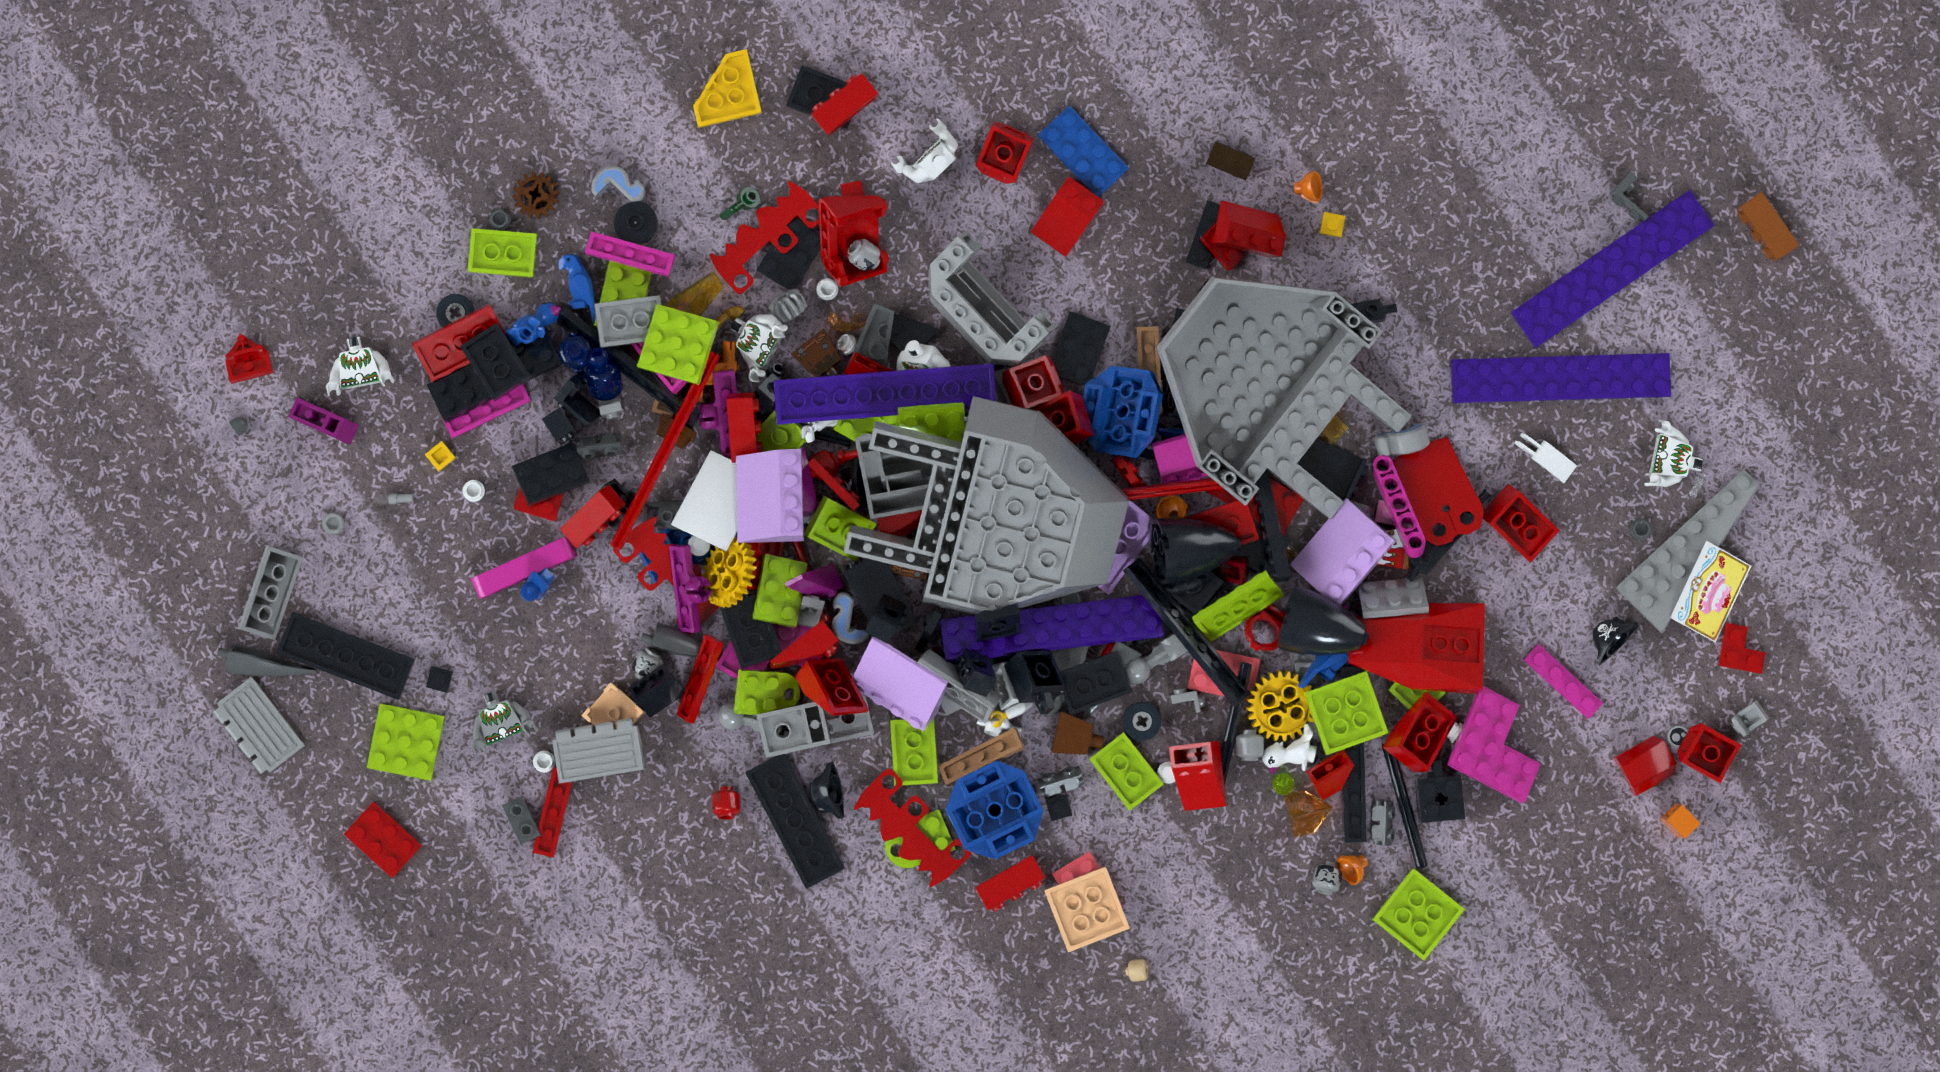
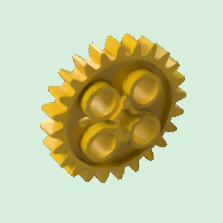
(729, 573)
(1286, 725)

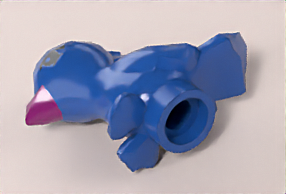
(532, 326)

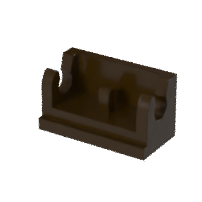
(1230, 160)

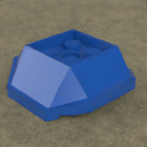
(1109, 399)
(1017, 804)

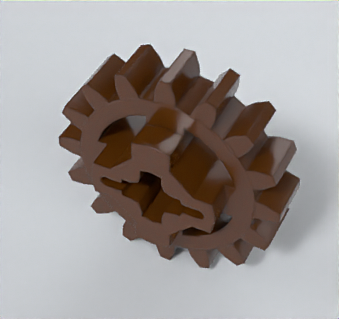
(533, 204)

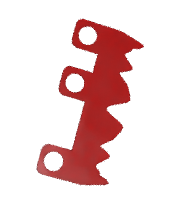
(772, 225)
(651, 543)
(901, 823)

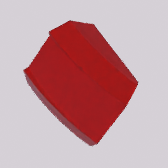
(1004, 153)
(1032, 383)
(900, 523)
(1708, 752)
(1646, 764)

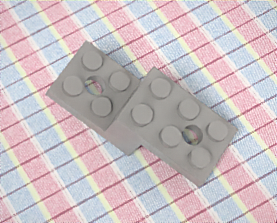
(809, 728)

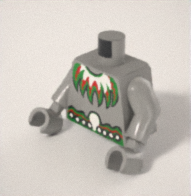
(499, 722)

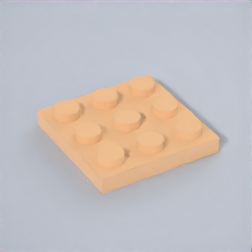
(1087, 909)

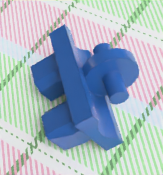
(536, 585)

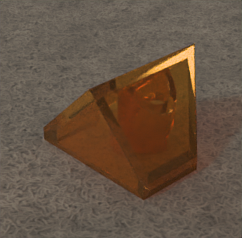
(1305, 812)

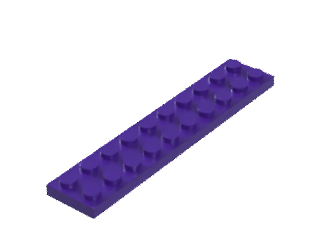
(1612, 269)
(1561, 378)
(879, 392)
(1059, 628)

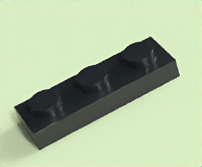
(1199, 253)

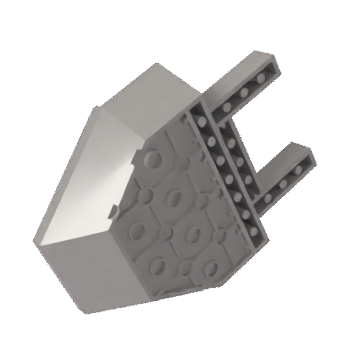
(1262, 378)
(1004, 514)

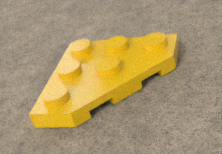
(729, 92)

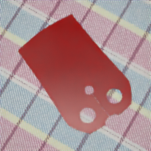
(1434, 480)

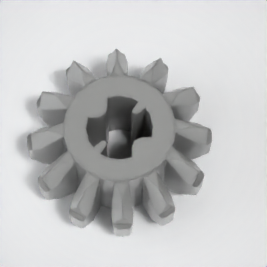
(788, 305)

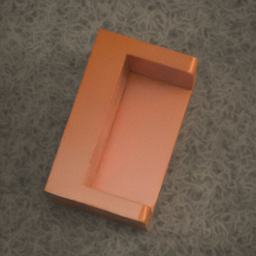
(1680, 821)

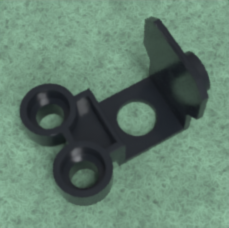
(766, 398)

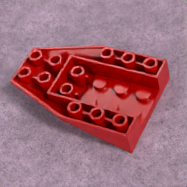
(1428, 649)

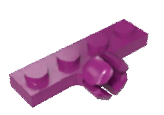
(714, 414)
(688, 588)

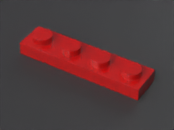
(700, 678)
(552, 816)

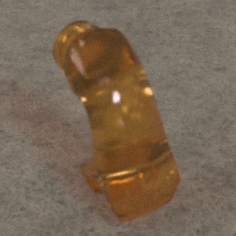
(839, 325)

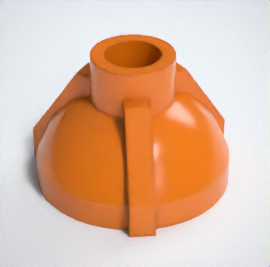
(1310, 187)
(1171, 505)
(1352, 868)

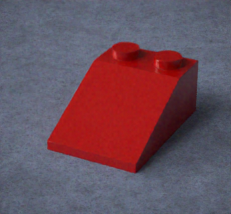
(1067, 216)
(1068, 415)
(1519, 522)
(811, 646)
(831, 686)
(1420, 733)

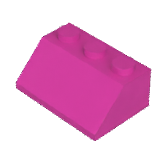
(1175, 460)

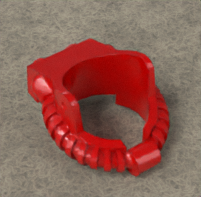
(1271, 616)

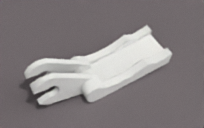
(1549, 458)

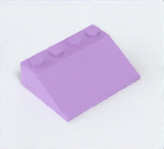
(770, 496)
(1132, 540)
(1343, 552)
(900, 684)

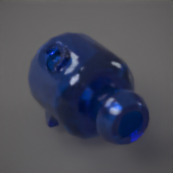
(574, 352)
(603, 376)

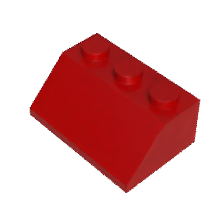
(1249, 230)

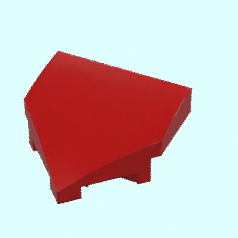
(247, 361)

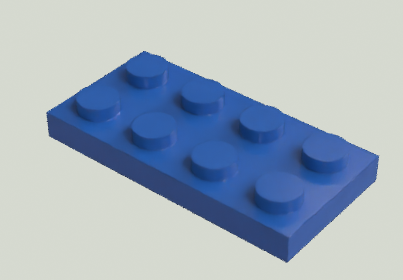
(1083, 152)

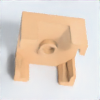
(612, 706)

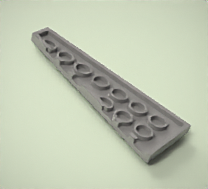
(1662, 577)

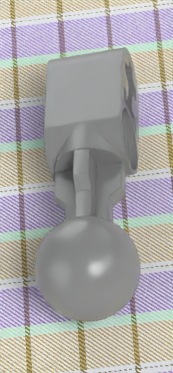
(1168, 650)
(733, 721)

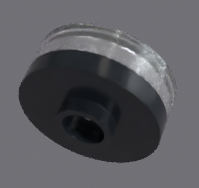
(636, 223)

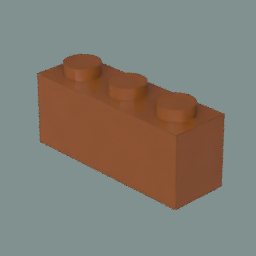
(1767, 227)

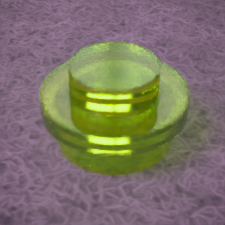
(1283, 784)

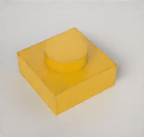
(1332, 224)
(440, 456)

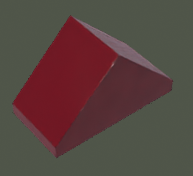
(1234, 570)

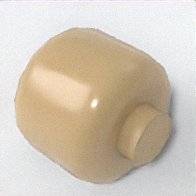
(1137, 970)

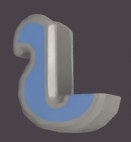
(620, 179)
(1404, 442)
(842, 621)

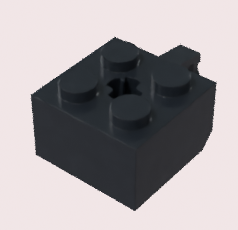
(1035, 678)
(1448, 786)

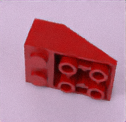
(1198, 775)

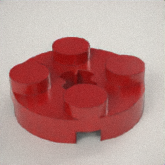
(1128, 471)

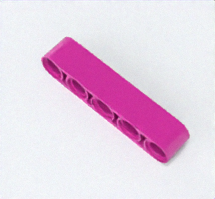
(1399, 496)
(521, 567)

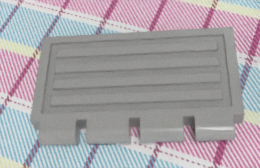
(260, 725)
(598, 753)

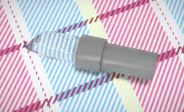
(394, 498)

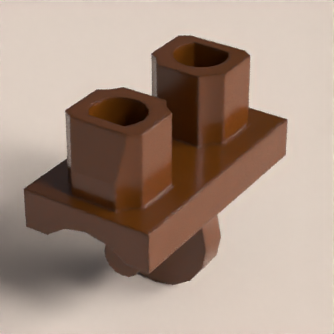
(686, 436)

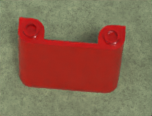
(843, 222)

